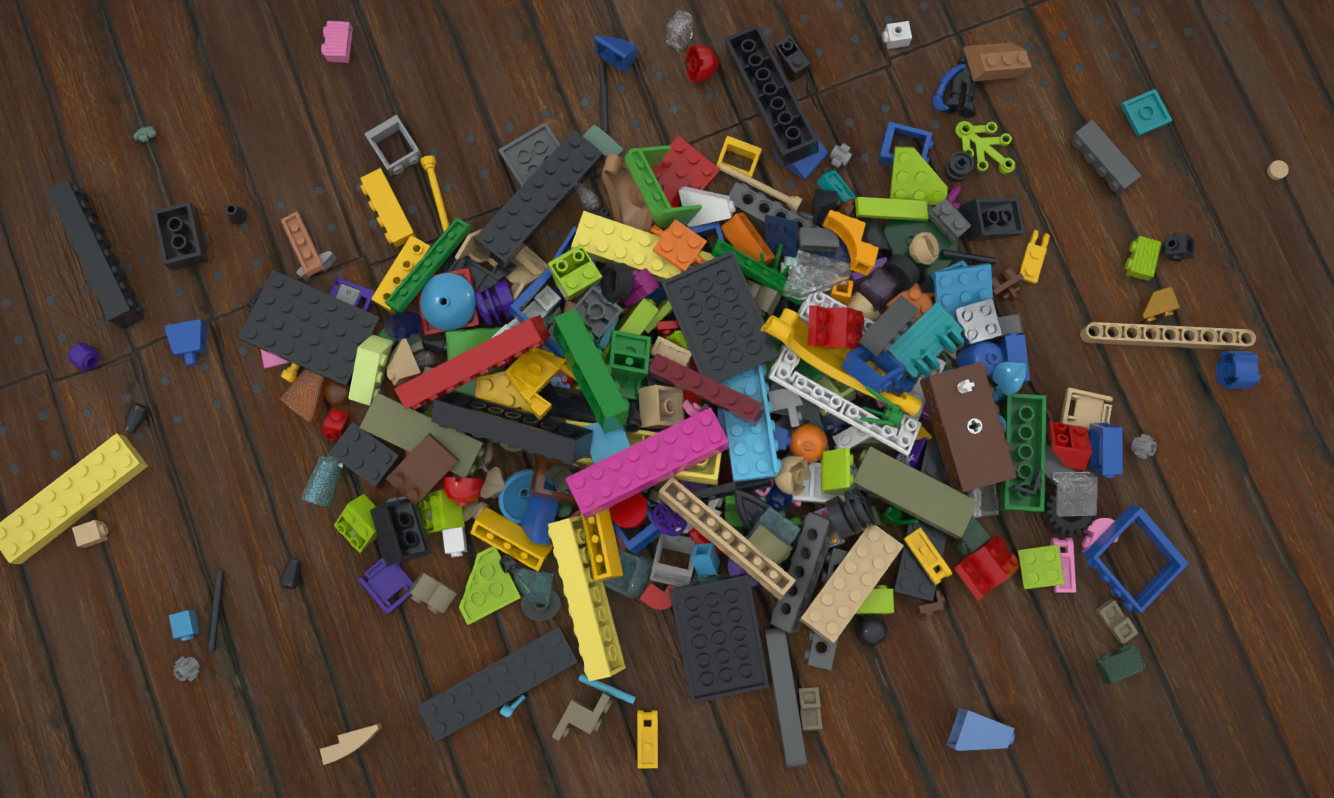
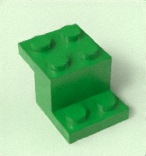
(628, 361)

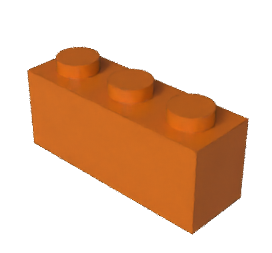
(746, 238)

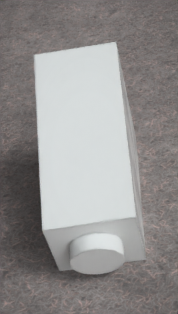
(714, 205)

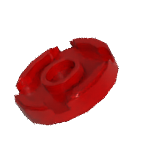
(630, 512)

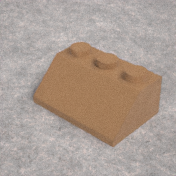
(996, 61)

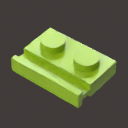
(664, 310)

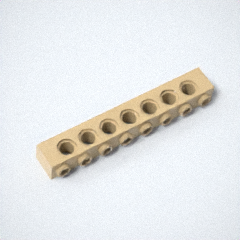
(726, 538)

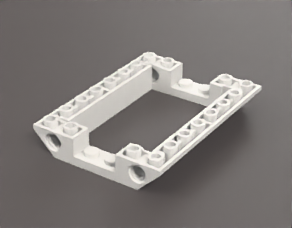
(897, 437)

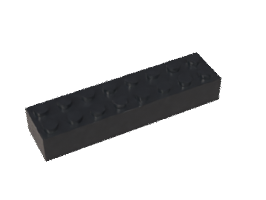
(771, 95)
(538, 199)
(95, 253)
(512, 427)
(909, 575)
(497, 684)

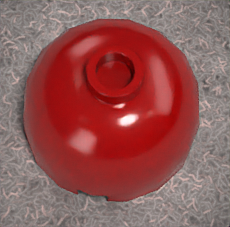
(701, 63)
(462, 489)

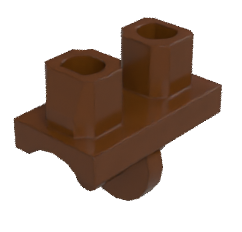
(1011, 279)

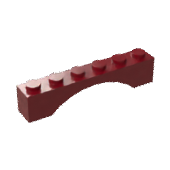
(731, 401)

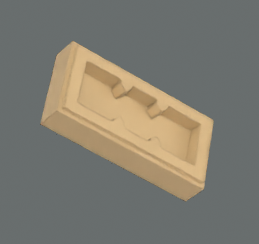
(671, 351)

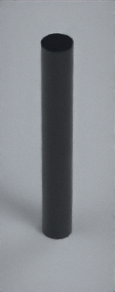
(968, 257)

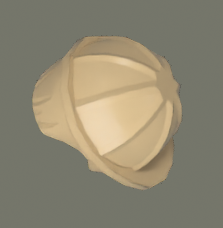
(924, 248)

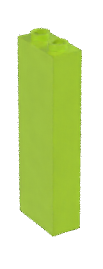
(632, 322)

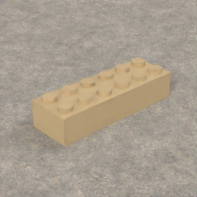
(851, 583)

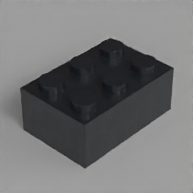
(180, 236)
(365, 455)

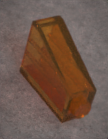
(306, 395)

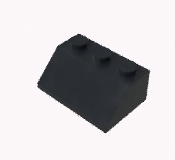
(400, 531)

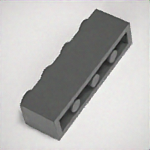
(1105, 157)
(889, 326)

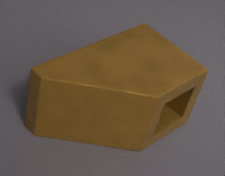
(1157, 304)

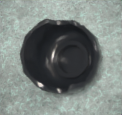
(871, 630)

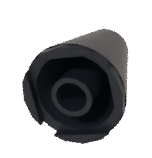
(875, 236)

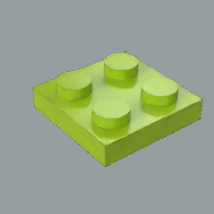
(1041, 567)

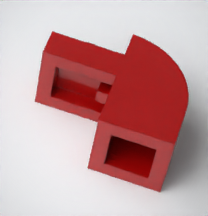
(657, 598)

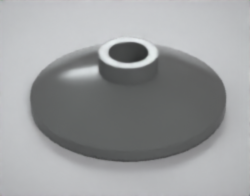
(541, 614)

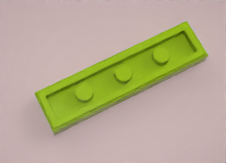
(891, 208)

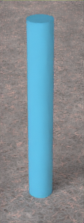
(607, 689)

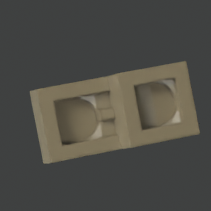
(1116, 621)
(810, 709)

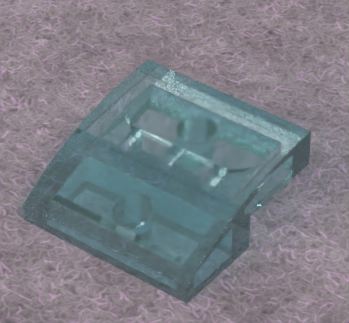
(778, 525)

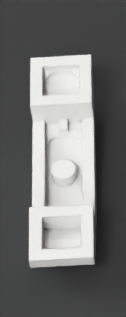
(542, 305)

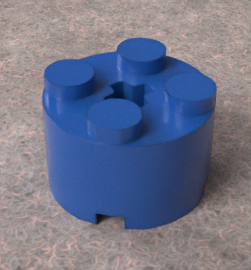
(1237, 370)

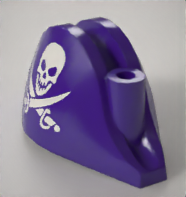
(914, 457)

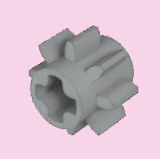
(840, 155)
(1143, 446)
(186, 668)

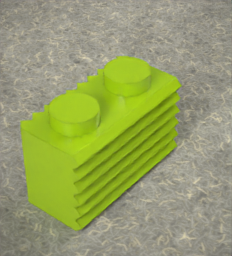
(1143, 258)

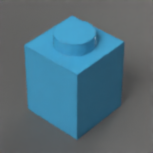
(705, 559)
(184, 625)

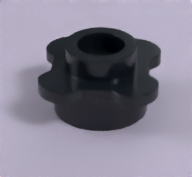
(507, 564)

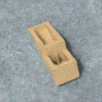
(348, 743)

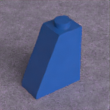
(537, 517)

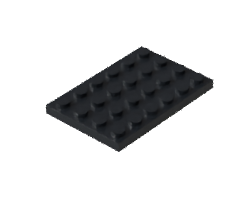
(719, 318)
(308, 327)
(719, 637)

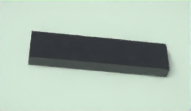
(728, 489)

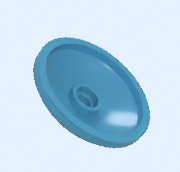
(460, 301)
(511, 500)

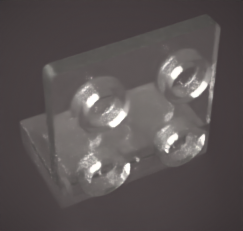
(1075, 493)

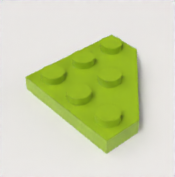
(915, 178)
(487, 587)

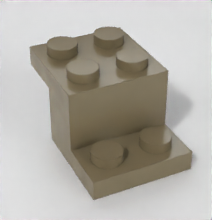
(582, 717)

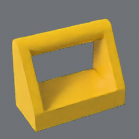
(741, 148)

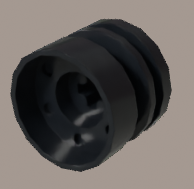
(851, 512)

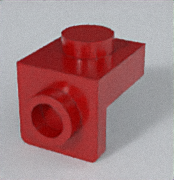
(335, 424)

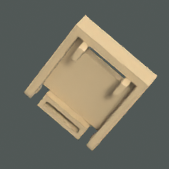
(1088, 408)

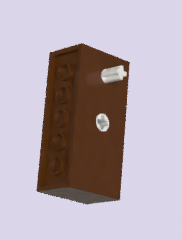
(968, 427)

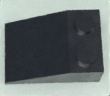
(993, 218)

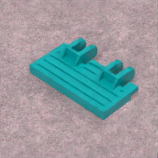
(923, 340)

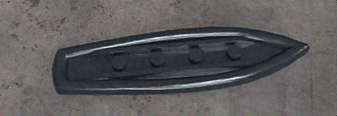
(750, 511)

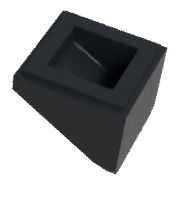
(925, 282)

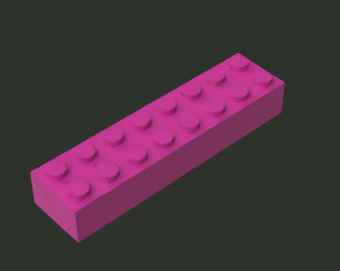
(647, 463)

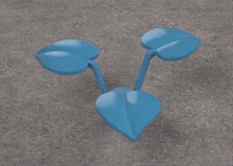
(1009, 378)

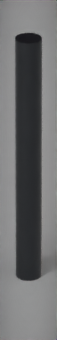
(604, 97)
(215, 611)

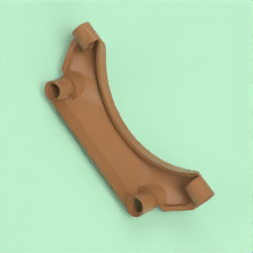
(627, 209)

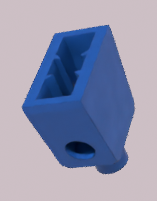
(187, 340)

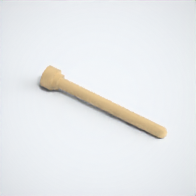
(792, 202)

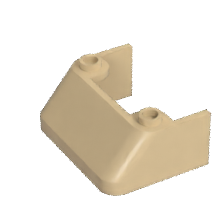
(528, 264)

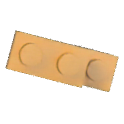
(850, 231)

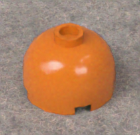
(808, 442)

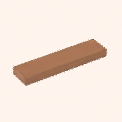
(302, 244)

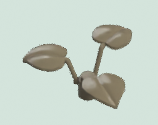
(493, 484)

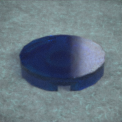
(403, 325)

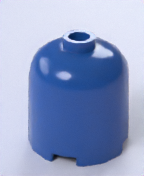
(983, 352)

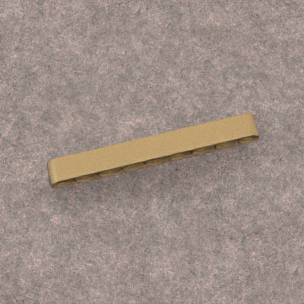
(1175, 332)

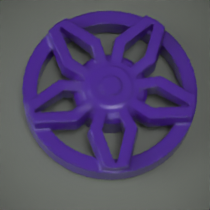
(668, 519)

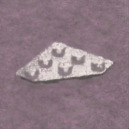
(814, 274)

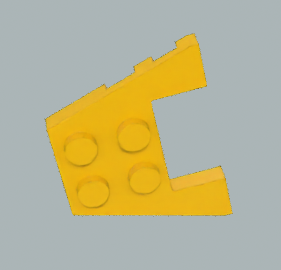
(532, 373)
(500, 390)

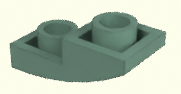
(602, 141)

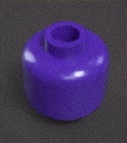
(83, 356)

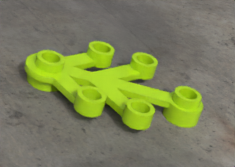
(983, 145)

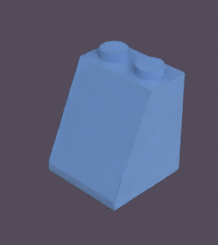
(978, 732)

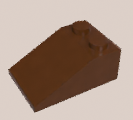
(422, 469)

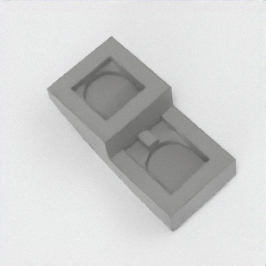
(327, 259)

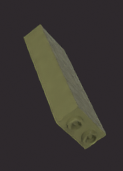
(408, 428)
(913, 492)

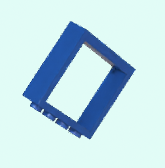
(527, 295)
(1159, 582)

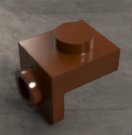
(929, 609)

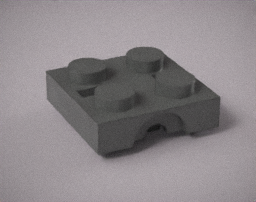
(597, 309)

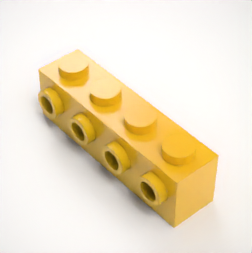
(387, 206)
(407, 259)
(510, 539)
(602, 546)

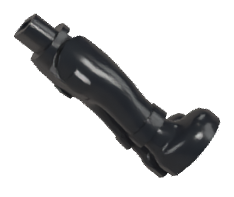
(960, 79)

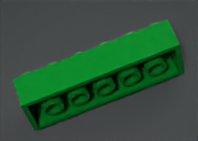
(591, 371)
(1027, 438)

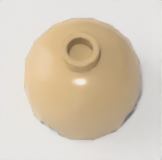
(861, 304)
(792, 475)

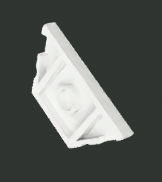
(813, 487)

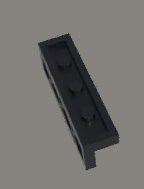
(569, 406)

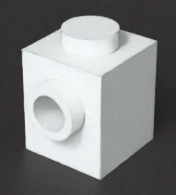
(897, 35)
(455, 541)

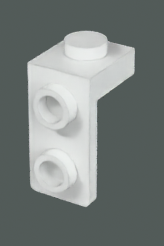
(850, 438)

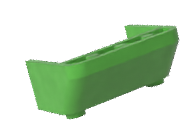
(639, 163)

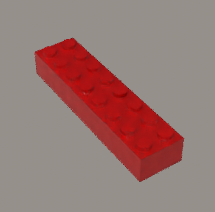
(477, 360)

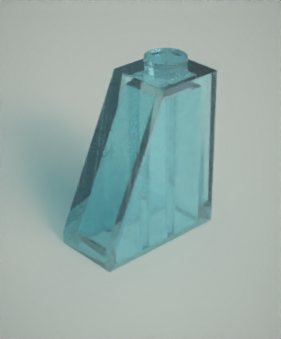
(322, 481)

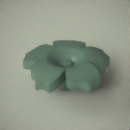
(144, 134)

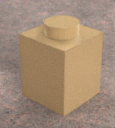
(90, 533)

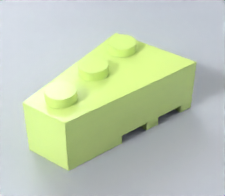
(369, 369)

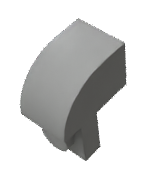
(787, 399)

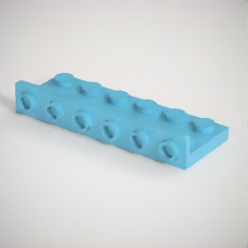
(750, 447)

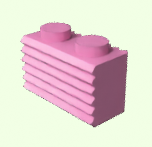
(337, 41)

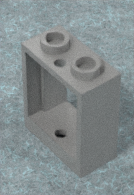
(385, 130)
(670, 574)

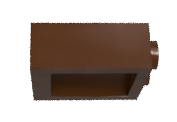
(538, 480)

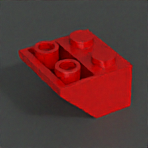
(1070, 444)

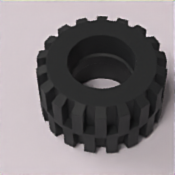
(1060, 525)

